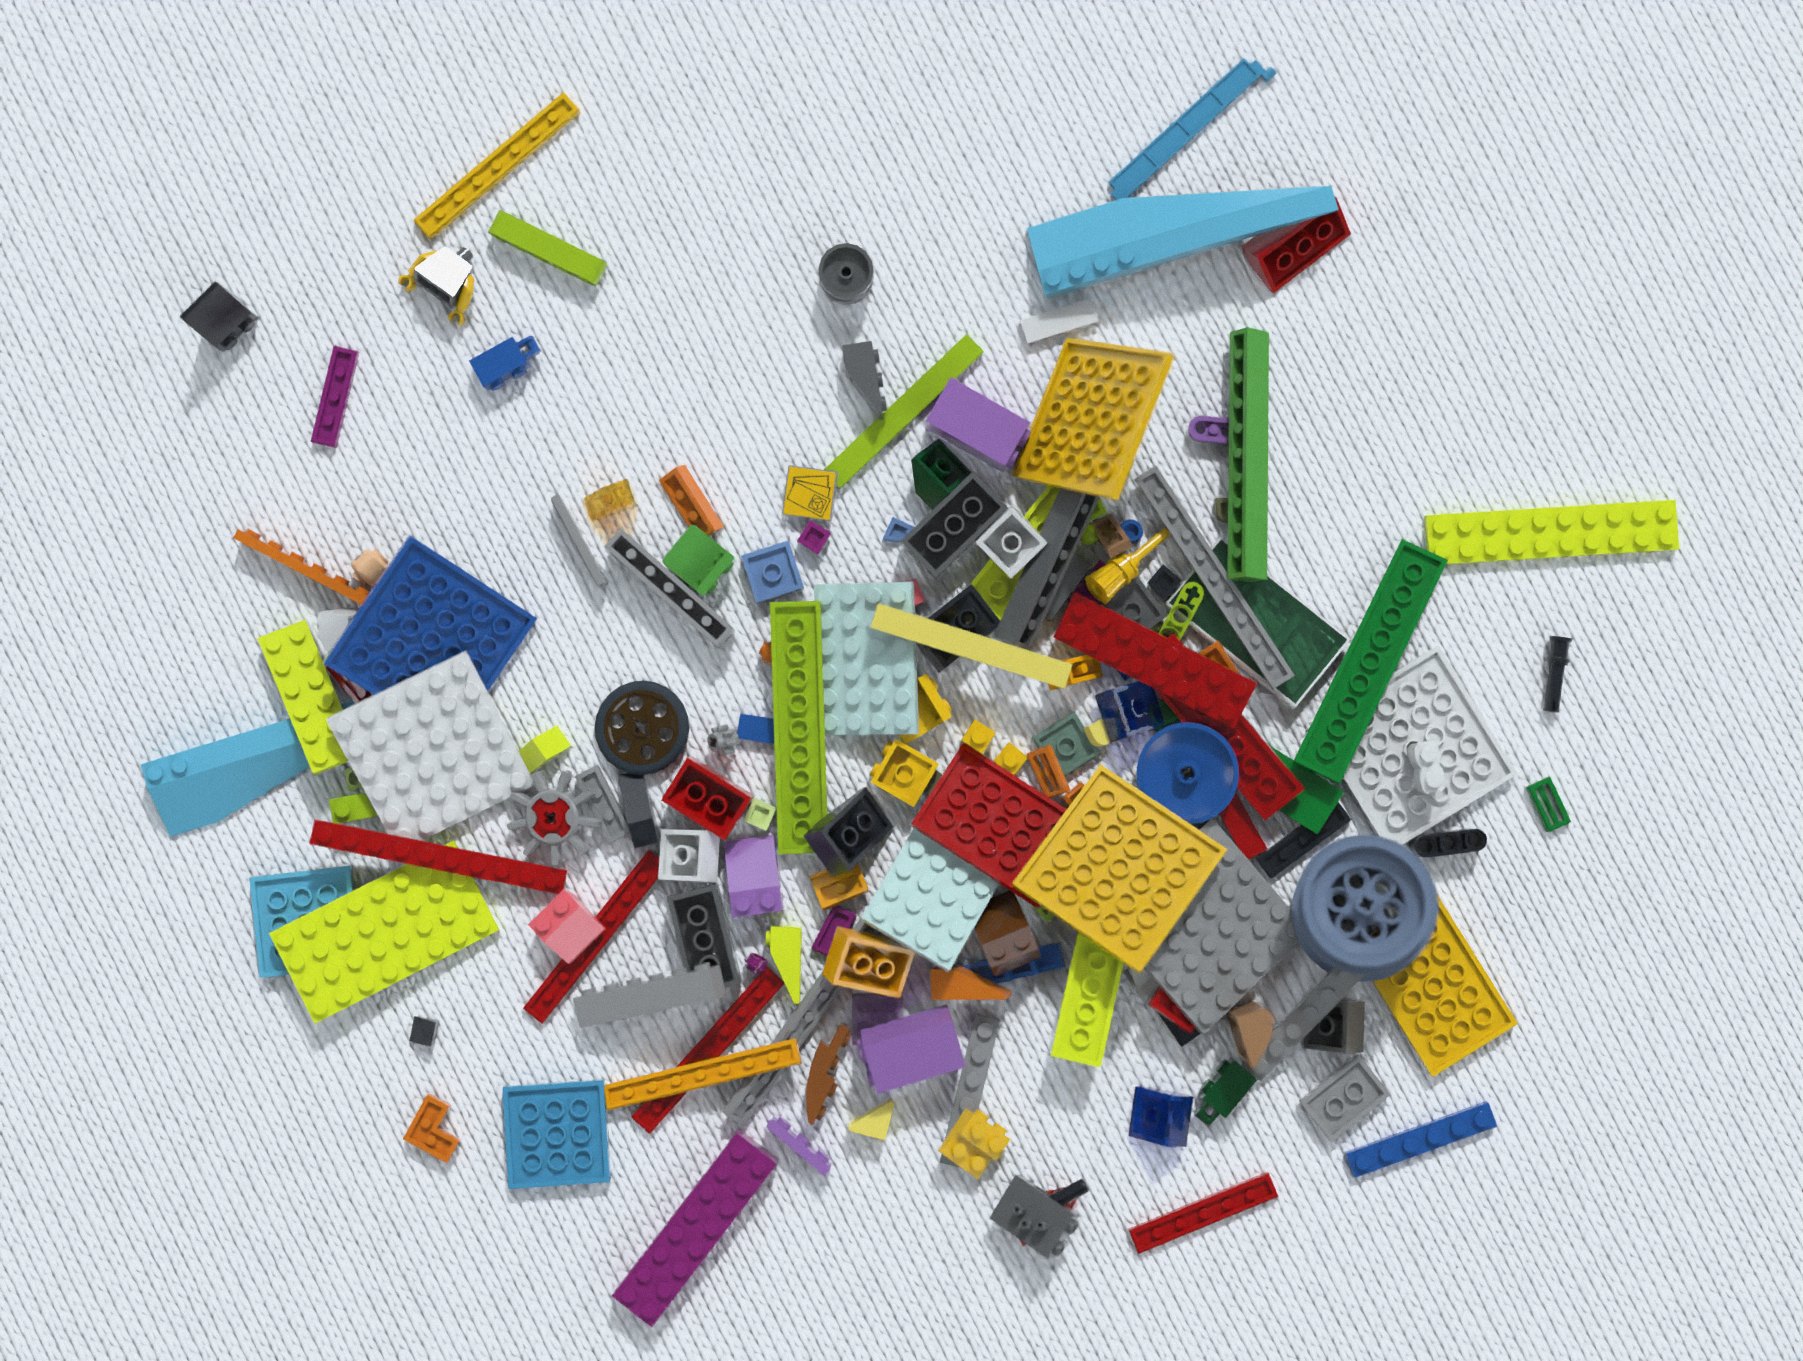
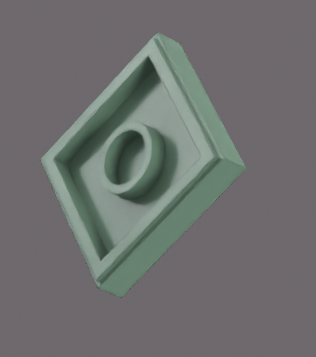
(1068, 743)

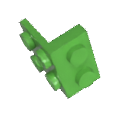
(698, 560)

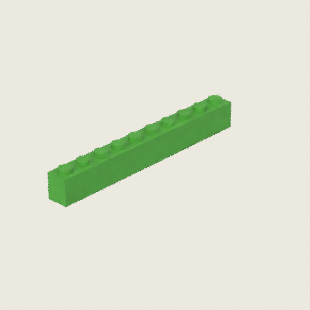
(1248, 455)

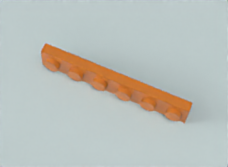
(297, 563)

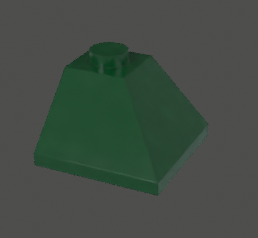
(937, 473)

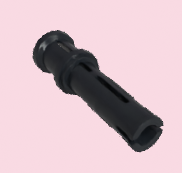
(1558, 660)

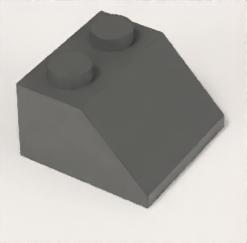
(1340, 1029)

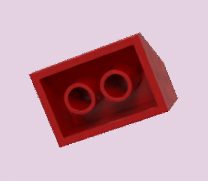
(707, 797)

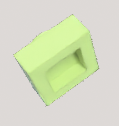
(760, 814)

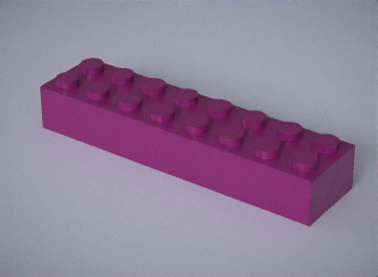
(695, 1227)

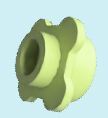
(353, 784)

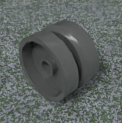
(847, 259)

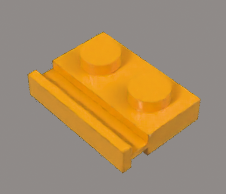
(838, 888)

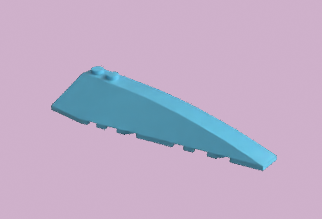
(224, 775)

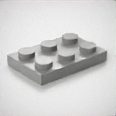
(1344, 1097)

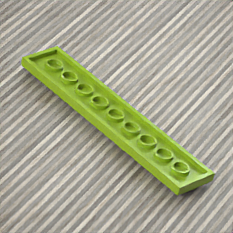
(798, 721)

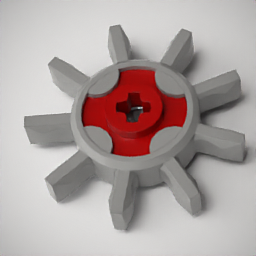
(540, 813)

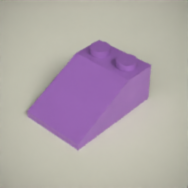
(753, 876)

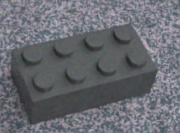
(953, 525)
(704, 931)

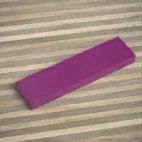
(335, 396)

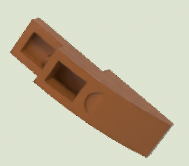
(820, 1081)

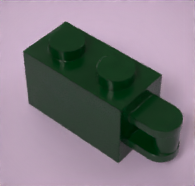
(1224, 1090)

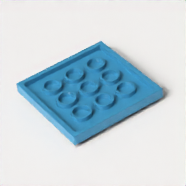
(556, 1134)

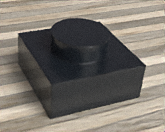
(1164, 582)

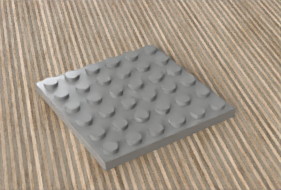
(1223, 938)

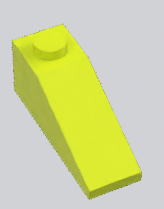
(786, 950)

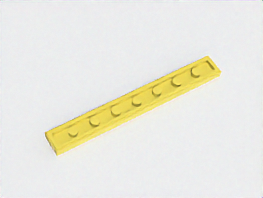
(971, 645)

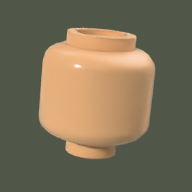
(369, 567)

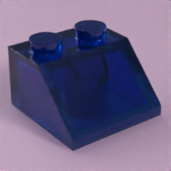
(1129, 710)
(1161, 1116)

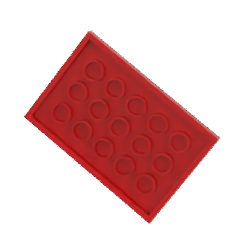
(987, 817)

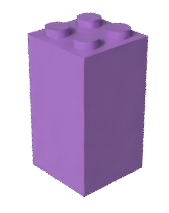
(978, 425)
(910, 1049)

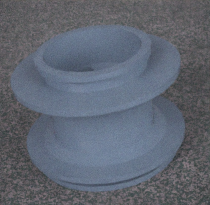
(1373, 861)

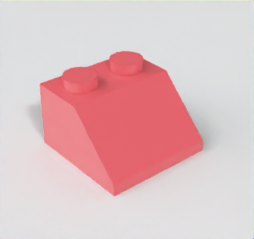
(566, 926)

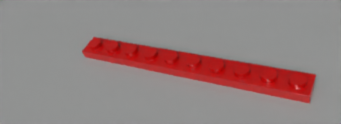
(437, 856)

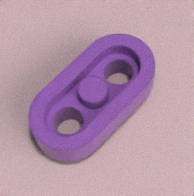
(1212, 429)

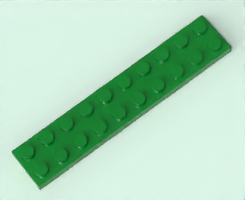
(1370, 661)

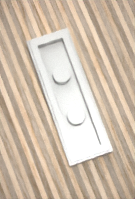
(1059, 321)

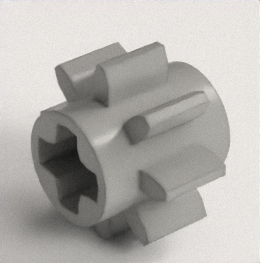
(723, 740)

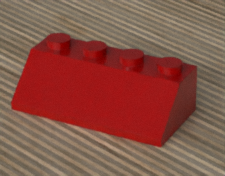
(1292, 249)

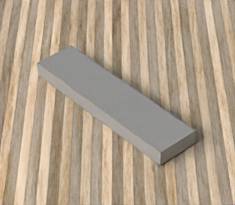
(579, 541)

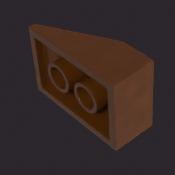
(1005, 934)

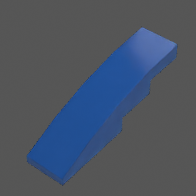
(1051, 959)

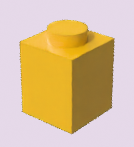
(978, 736)

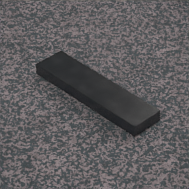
(1299, 843)

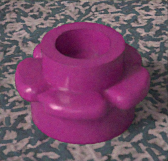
(756, 963)

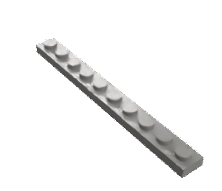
(1214, 577)
(797, 1026)

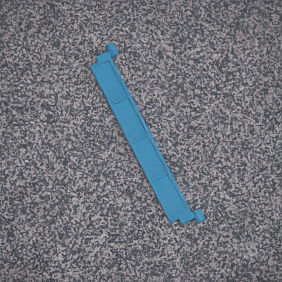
(1187, 126)

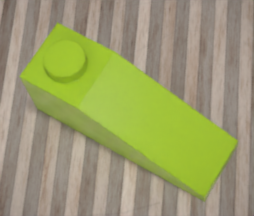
(351, 808)

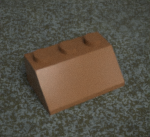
(1251, 1030)

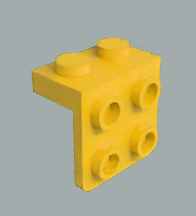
(931, 708)

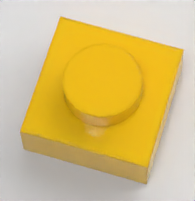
(1010, 758)

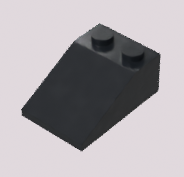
(219, 317)
(966, 612)
(848, 832)

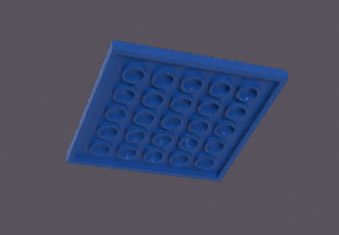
(424, 615)

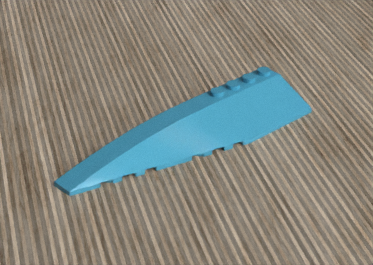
(1160, 229)

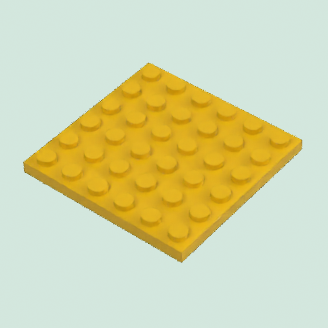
(1093, 417)
(1119, 868)

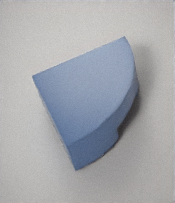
(897, 530)

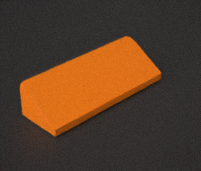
(690, 500)

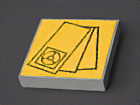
(810, 493)

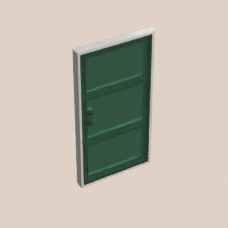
(1296, 629)

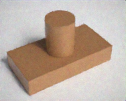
(1111, 535)

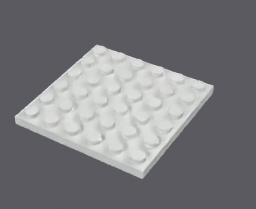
(1418, 706)
(431, 750)

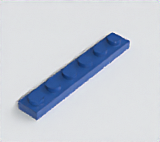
(1420, 1139)

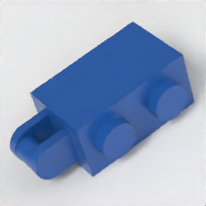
(504, 362)

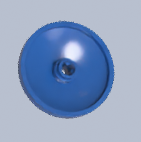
(1213, 768)

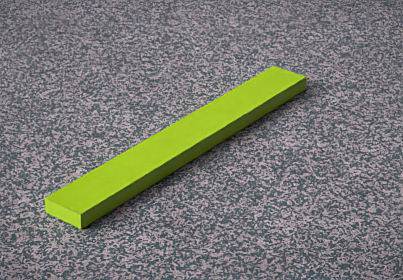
(904, 410)

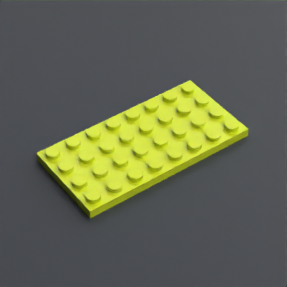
(381, 935)

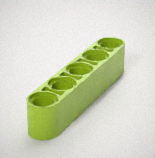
(547, 248)

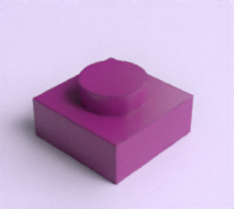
(814, 537)

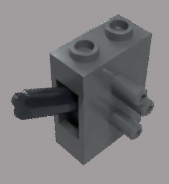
(1037, 1216)

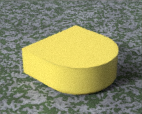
(1097, 733)

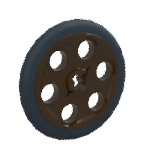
(665, 751)

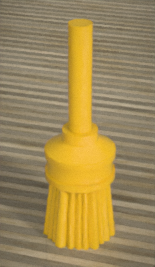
(1120, 570)

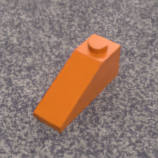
(964, 984)

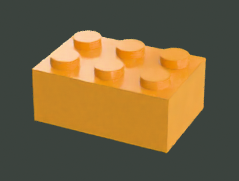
(867, 962)

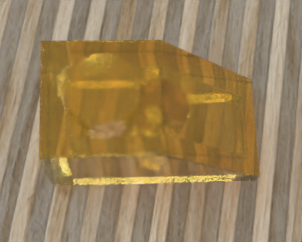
(610, 500)

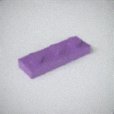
(799, 1144)

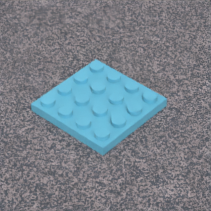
(286, 897)

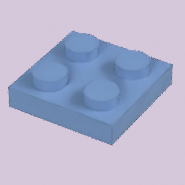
(772, 572)

